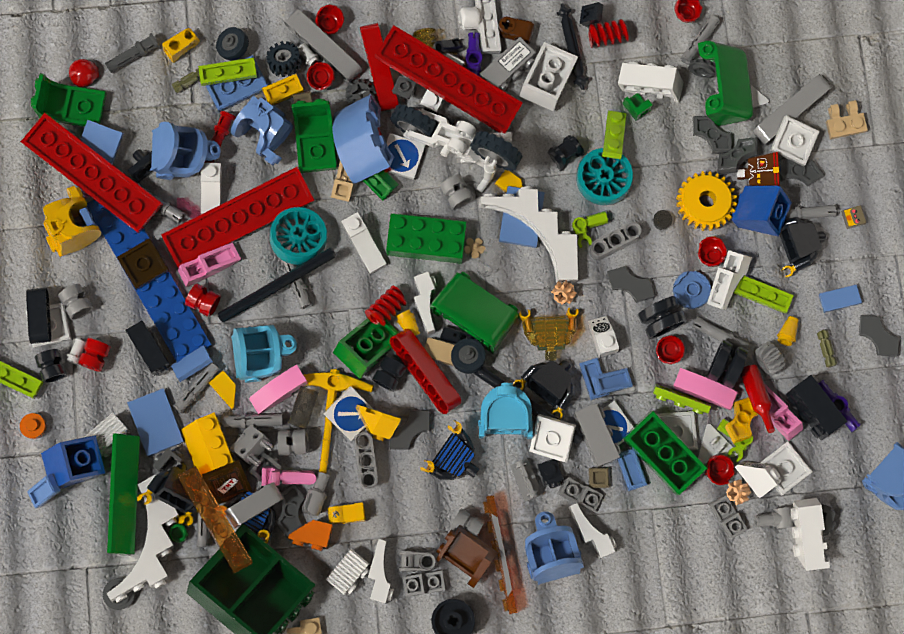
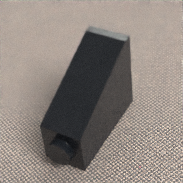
(148, 348)

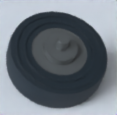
(232, 43)
(468, 356)

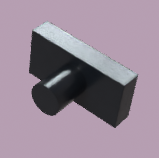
(142, 167)

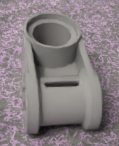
(415, 561)

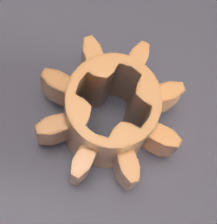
(564, 292)
(738, 492)

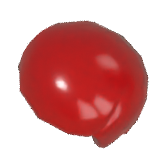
(688, 10)
(329, 19)
(83, 72)
(320, 76)
(712, 251)
(670, 349)
(720, 469)

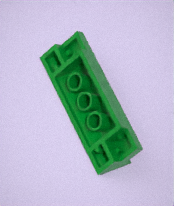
(123, 494)

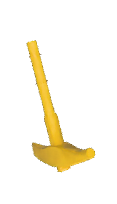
(333, 383)

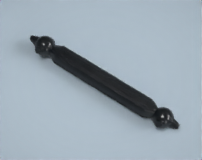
(572, 45)

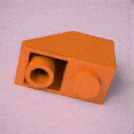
(313, 533)

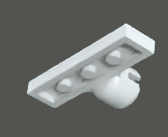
(484, 19)

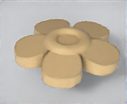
(474, 247)

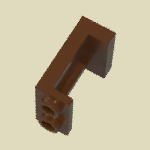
(467, 553)

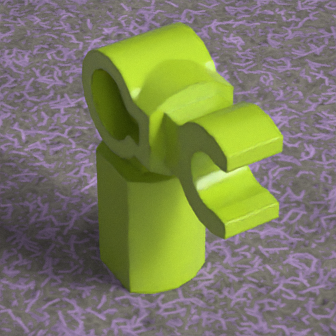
(580, 226)
(740, 446)

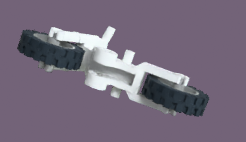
(479, 148)

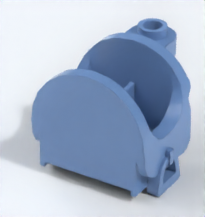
(270, 124)
(180, 151)
(888, 479)
(552, 551)

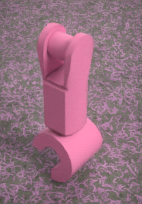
(272, 474)

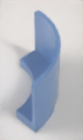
(358, 139)

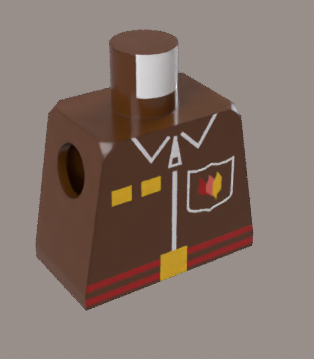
(761, 170)

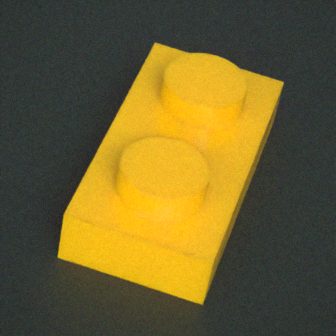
(282, 89)

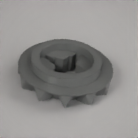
(702, 68)
(353, 88)
(114, 605)

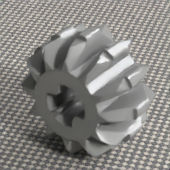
(769, 358)

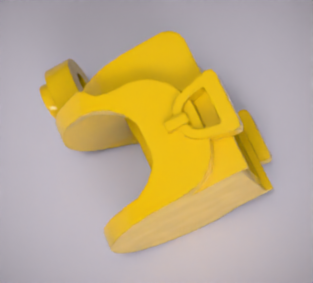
(60, 225)

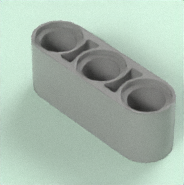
(621, 234)
(369, 451)
(254, 505)

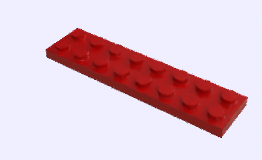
(448, 79)
(91, 173)
(237, 217)

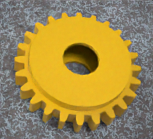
(706, 186)

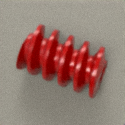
(607, 32)
(386, 305)

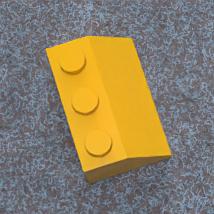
(207, 443)

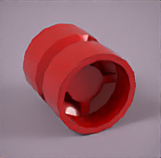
(203, 300)
(94, 355)

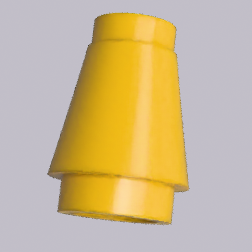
(407, 321)
(788, 332)

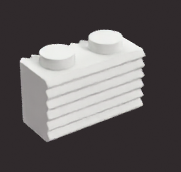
(104, 433)
(348, 572)

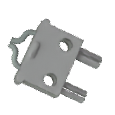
(251, 445)

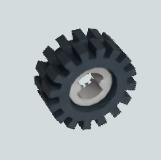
(292, 61)

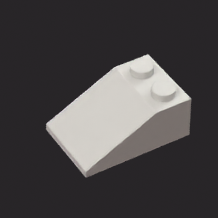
(548, 76)

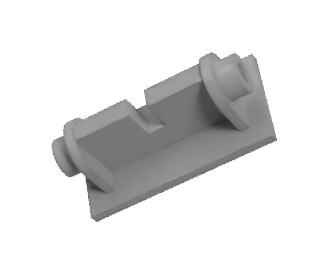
(526, 480)

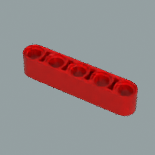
(380, 72)
(425, 371)

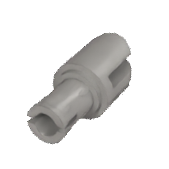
(316, 495)

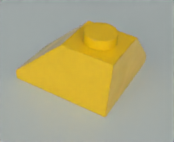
(377, 422)

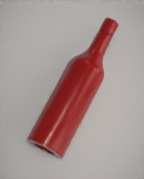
(758, 394)

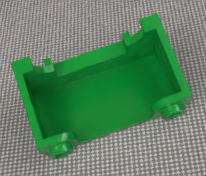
(735, 96)
(475, 311)

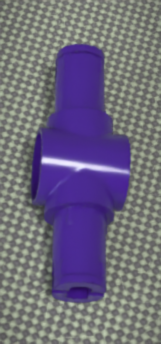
(473, 52)
(852, 423)

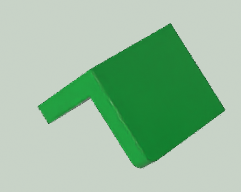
(637, 106)

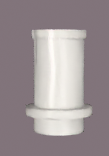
(308, 55)
(76, 351)

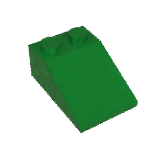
(365, 346)

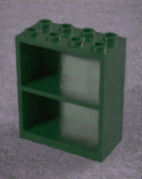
(256, 597)

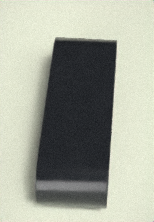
(38, 315)

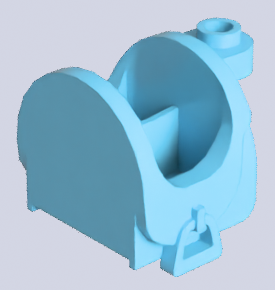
(259, 352)
(506, 412)

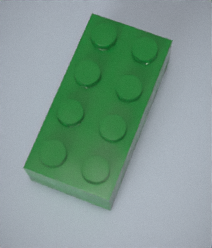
(426, 238)
(664, 453)

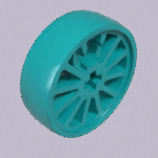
(596, 155)
(304, 238)

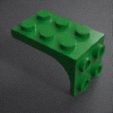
(67, 103)
(314, 136)

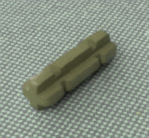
(186, 81)
(827, 349)

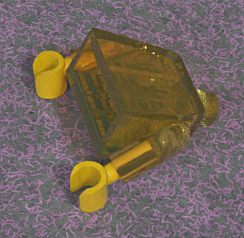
(550, 332)

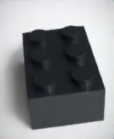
(815, 408)

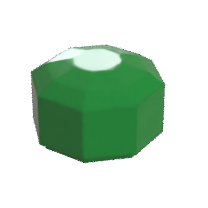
(178, 533)

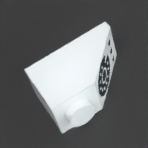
(603, 336)
(759, 476)

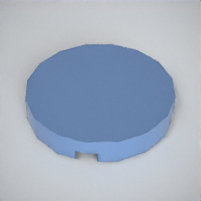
(692, 289)

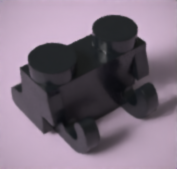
(565, 150)

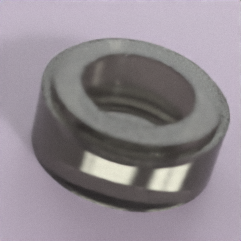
(662, 220)

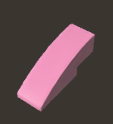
(208, 264)
(278, 389)
(705, 389)
(783, 418)

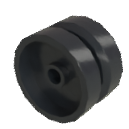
(662, 317)
(730, 365)
(453, 609)

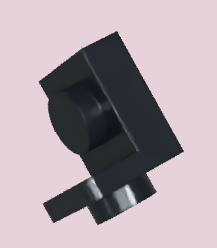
(591, 14)
(550, 473)

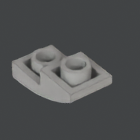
(580, 494)
(727, 516)
(424, 583)

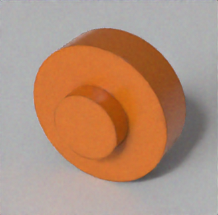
(33, 426)

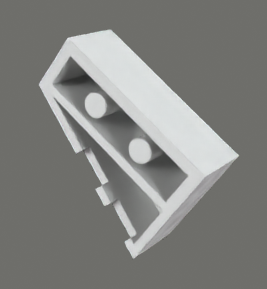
(651, 79)
(809, 534)

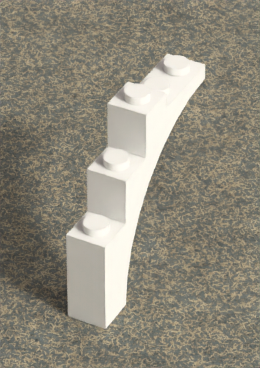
(524, 207)
(157, 544)

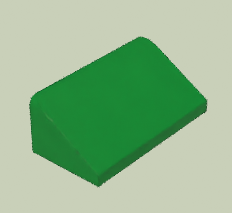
(381, 184)

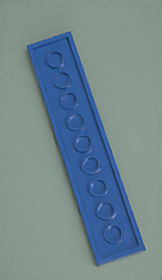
(160, 297)

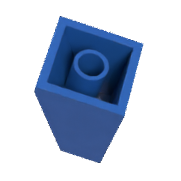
(762, 209)
(74, 461)

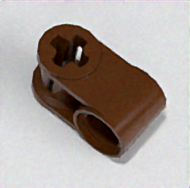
(516, 29)

